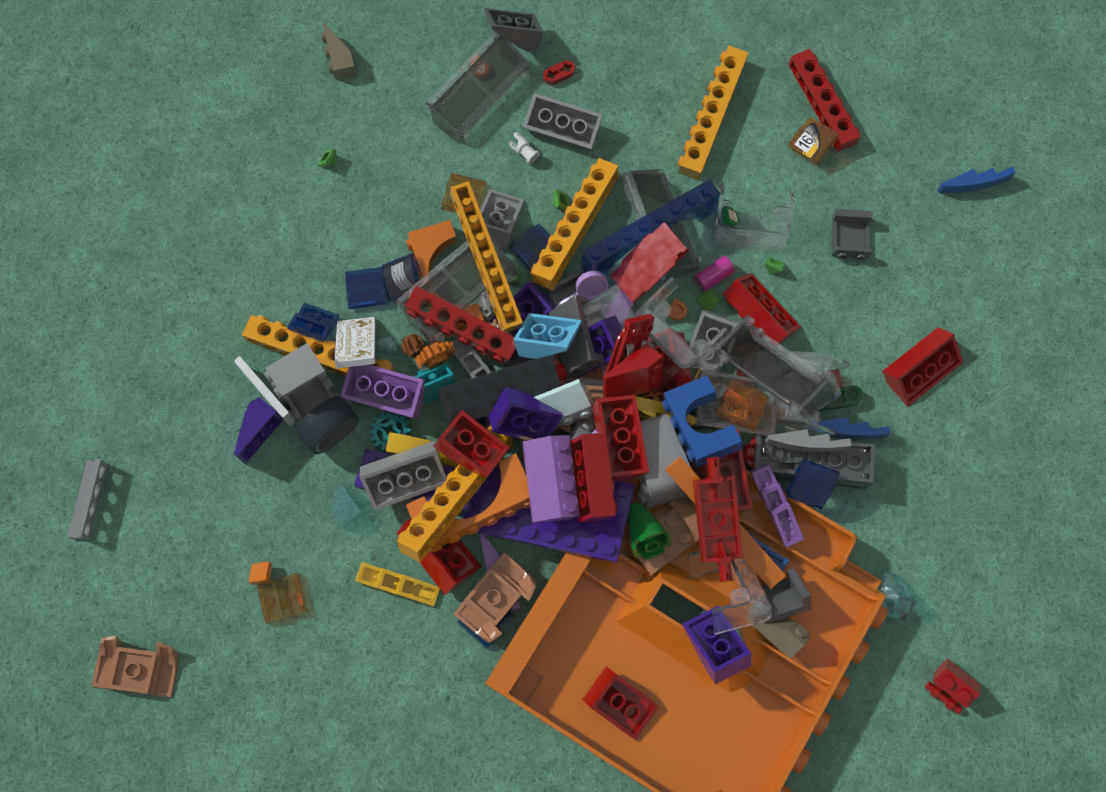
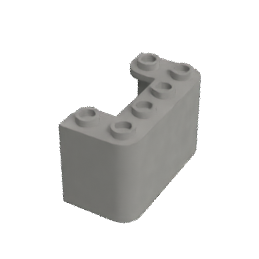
(300, 381)
(661, 450)

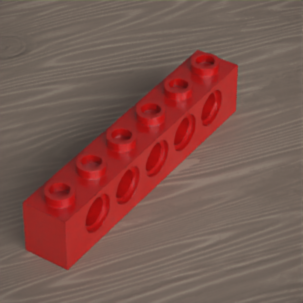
(815, 94)
(456, 315)

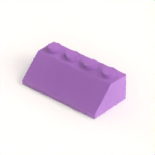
(384, 390)
(551, 479)

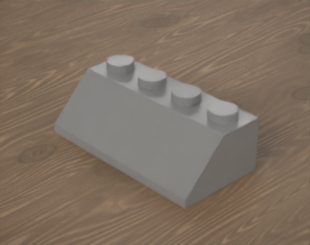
(403, 475)

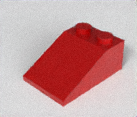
(634, 374)
(471, 445)
(620, 703)

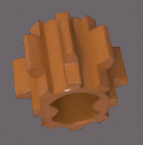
(413, 345)

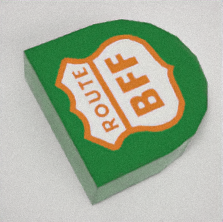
(730, 216)

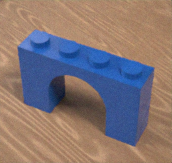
(700, 446)

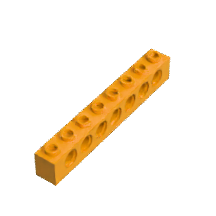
(733, 58)
(485, 257)
(549, 276)
(257, 325)
(455, 501)

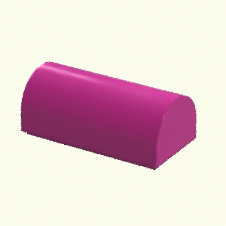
(714, 273)

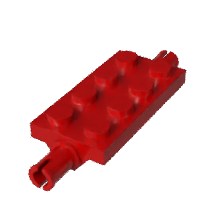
(718, 519)

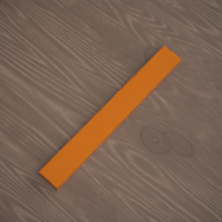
(752, 552)

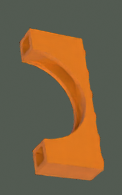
(427, 245)
(510, 498)

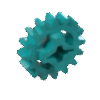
(382, 428)

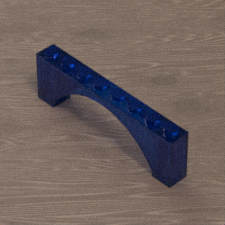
(694, 204)

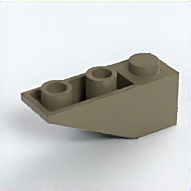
(339, 54)

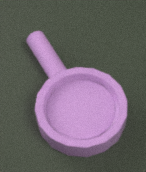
(590, 285)

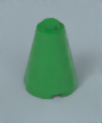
(646, 533)

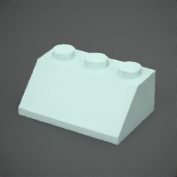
(571, 399)

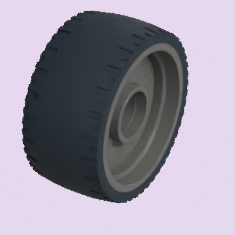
(327, 425)

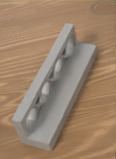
(87, 499)

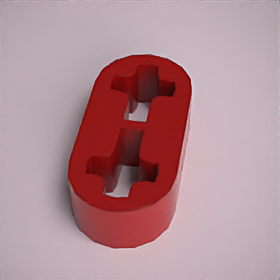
(559, 72)

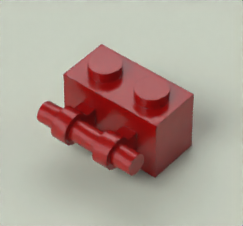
(954, 682)

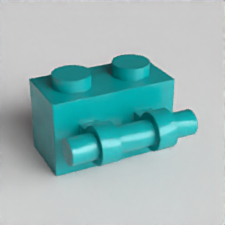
(434, 379)

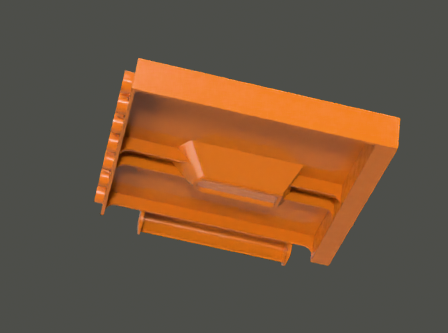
(703, 734)

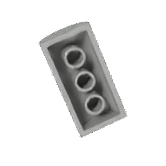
(563, 121)

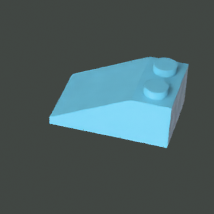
(545, 335)

